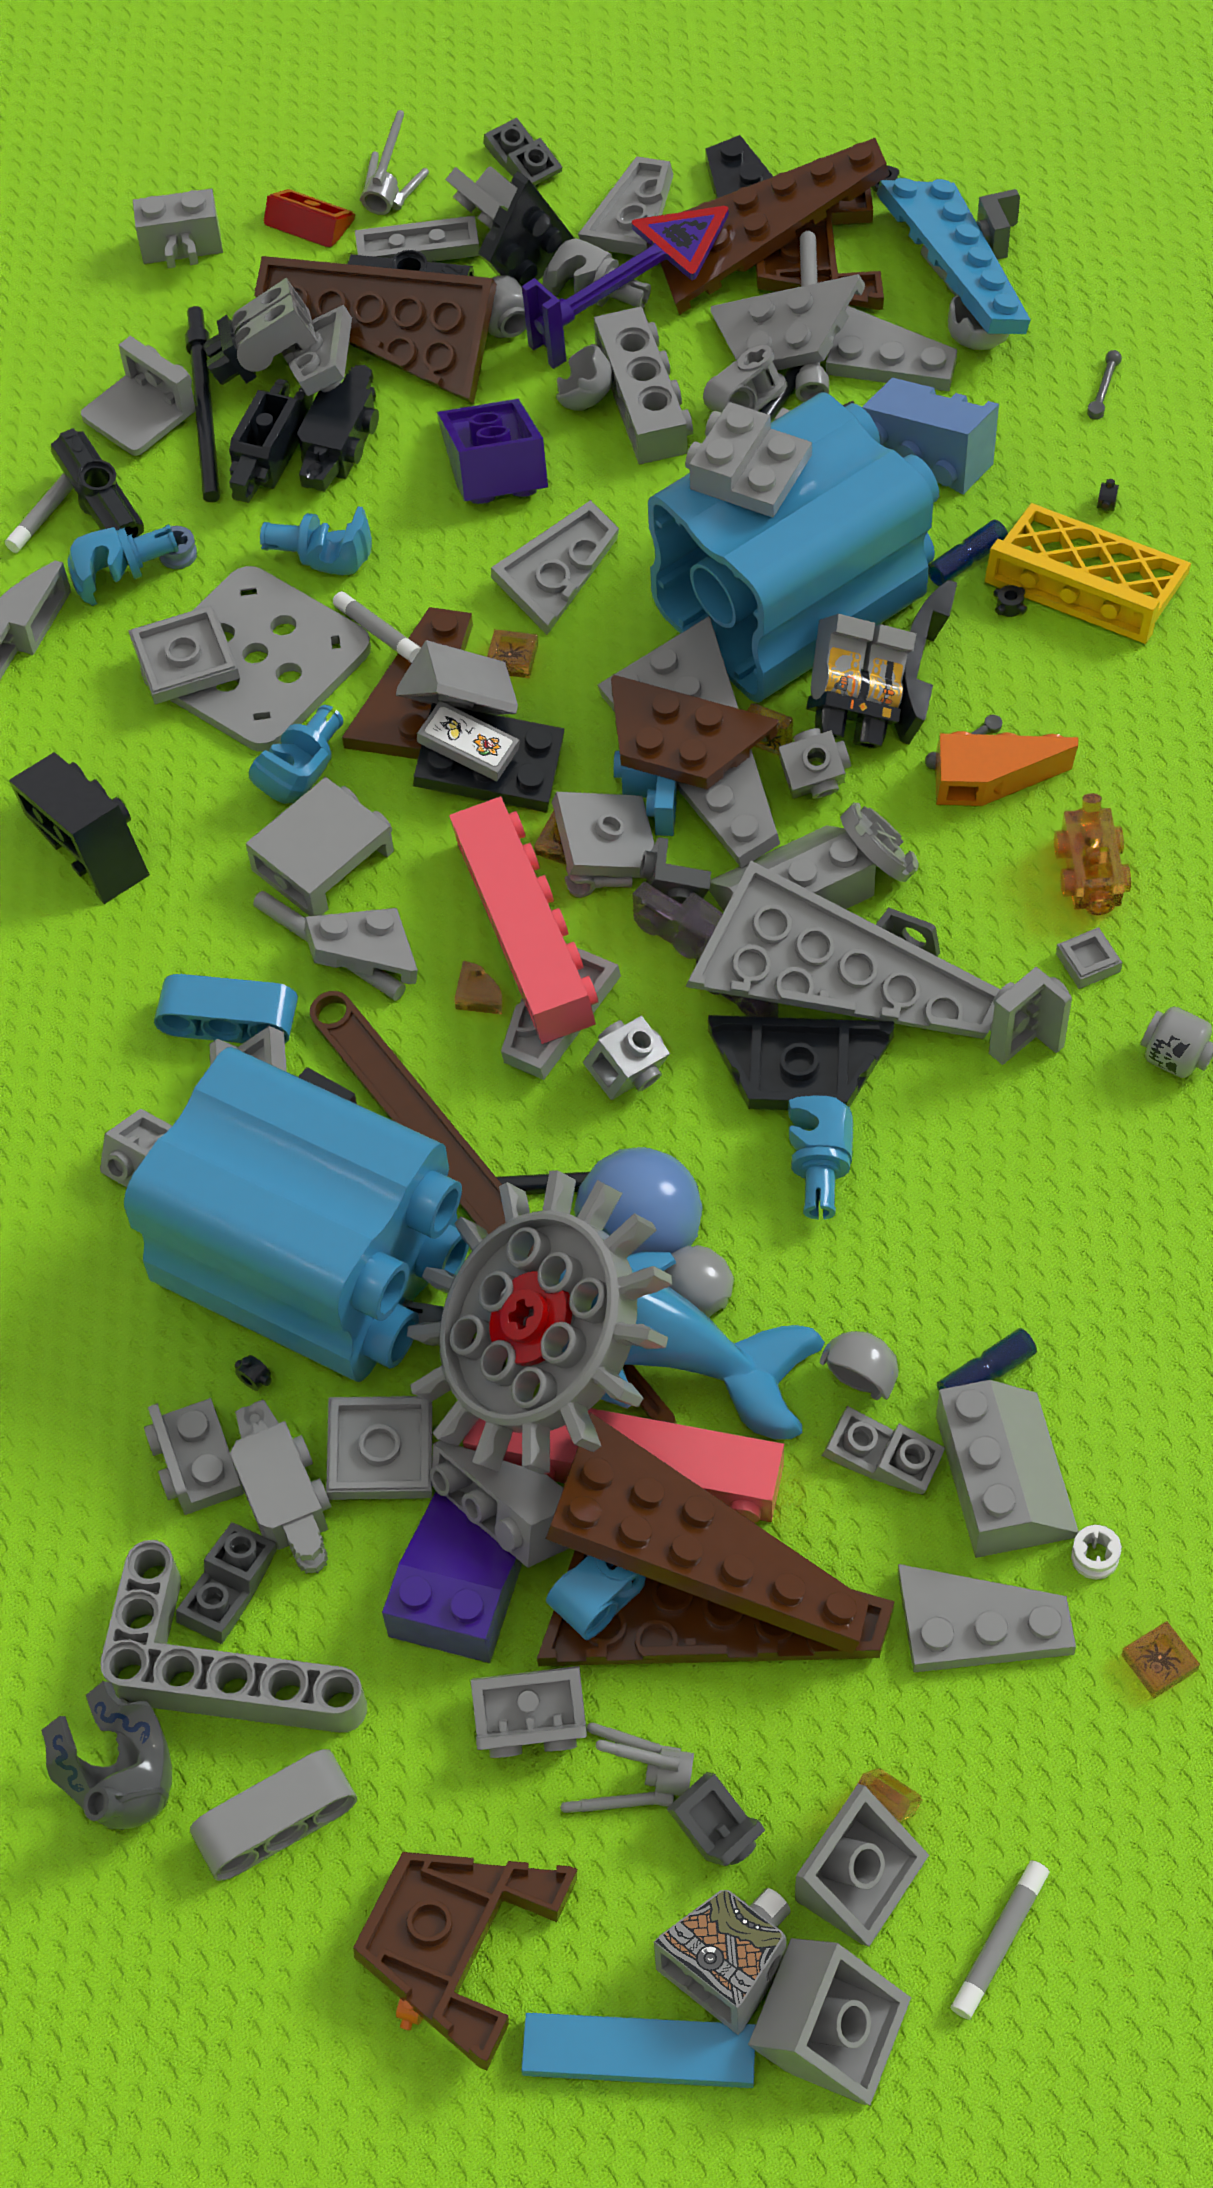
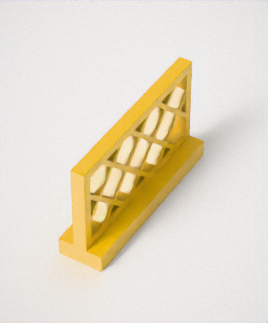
(1081, 589)

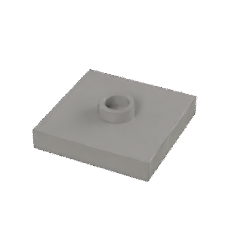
(184, 654)
(602, 833)
(379, 1448)

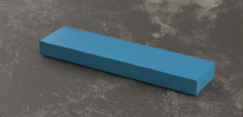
(637, 2050)

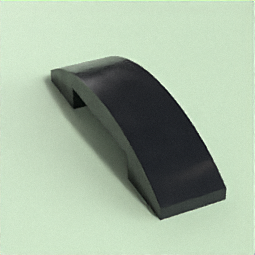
(916, 692)

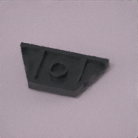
(523, 235)
(798, 1056)

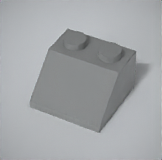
(830, 2019)

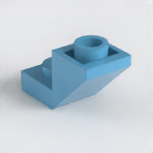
(659, 791)

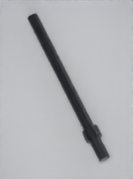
(203, 405)

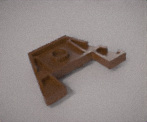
(783, 269)
(433, 1927)

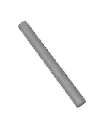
(296, 924)

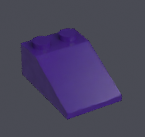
(494, 450)
(451, 1585)

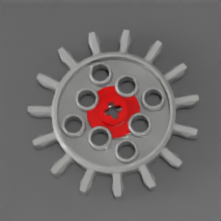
(537, 1322)

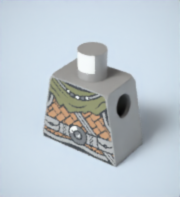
(726, 1954)

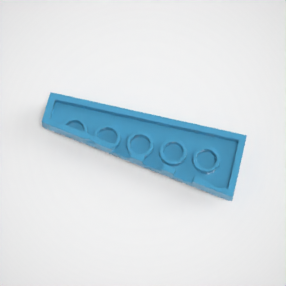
(958, 246)

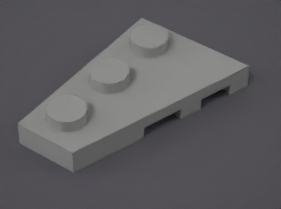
(636, 195)
(881, 350)
(325, 362)
(556, 564)
(522, 1045)
(979, 1622)

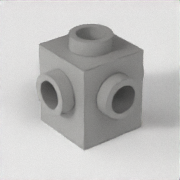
(806, 778)
(626, 1057)

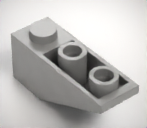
(507, 1504)

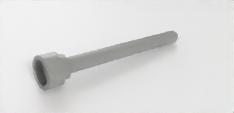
(811, 377)

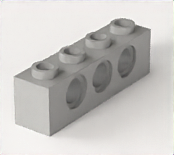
(642, 385)

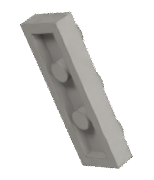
(435, 239)

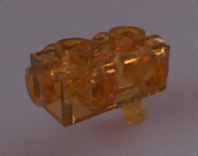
(1092, 858)

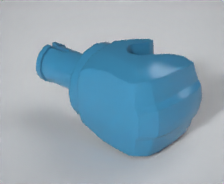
(114, 550)
(328, 552)
(299, 760)
(823, 1151)

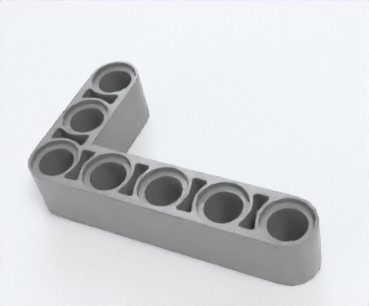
(212, 1668)

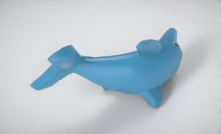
(697, 1345)

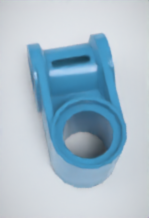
(593, 1595)

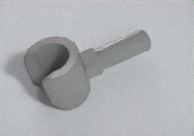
(584, 885)

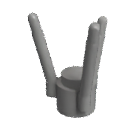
(380, 186)
(667, 1770)

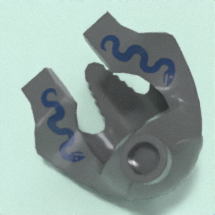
(133, 1787)

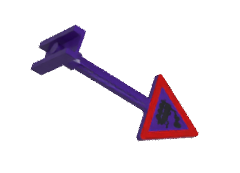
(675, 237)

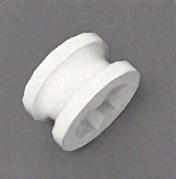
(1096, 1569)

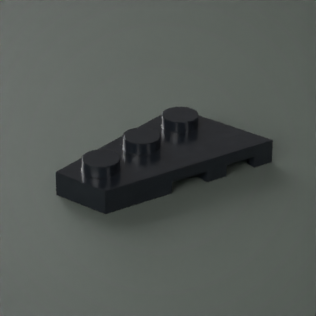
(733, 166)

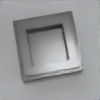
(1088, 958)

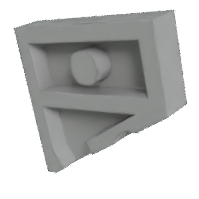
(362, 942)

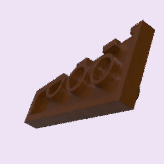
(391, 722)

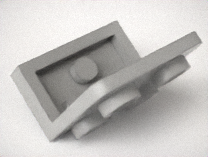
(144, 402)

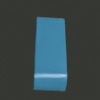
(223, 1008)

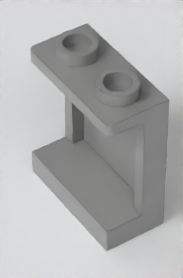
(317, 844)

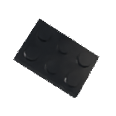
(525, 781)

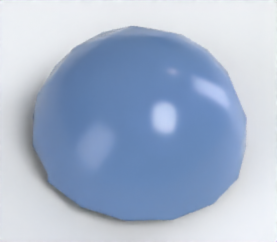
(653, 1188)

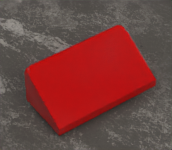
(307, 217)

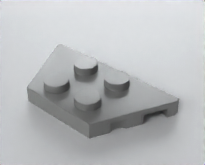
(793, 321)

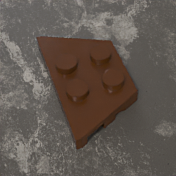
(683, 734)

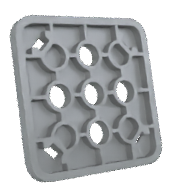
(261, 704)

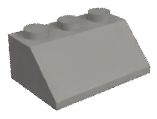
(820, 862)
(1004, 1467)

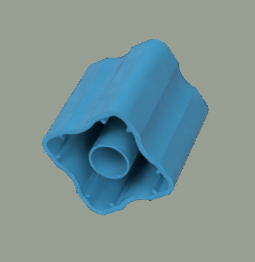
(839, 544)
(296, 1214)

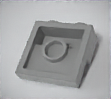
(746, 460)

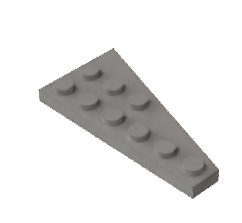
(737, 803)
(812, 954)

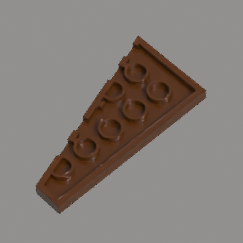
(665, 1527)
(684, 1628)

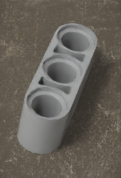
(273, 1814)

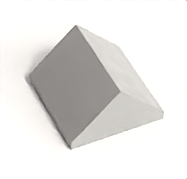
(459, 680)
(859, 1868)

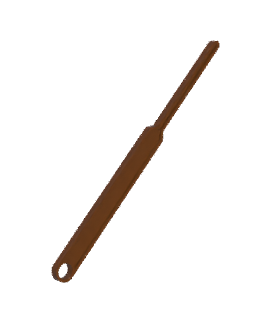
(412, 1107)

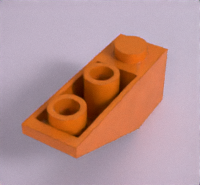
(989, 767)

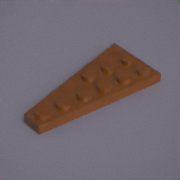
(772, 210)
(405, 317)

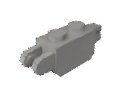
(278, 1486)

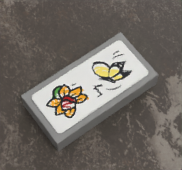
(468, 740)

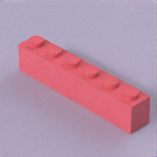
(523, 921)
(729, 1466)

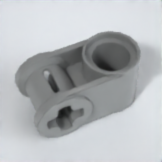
(746, 382)

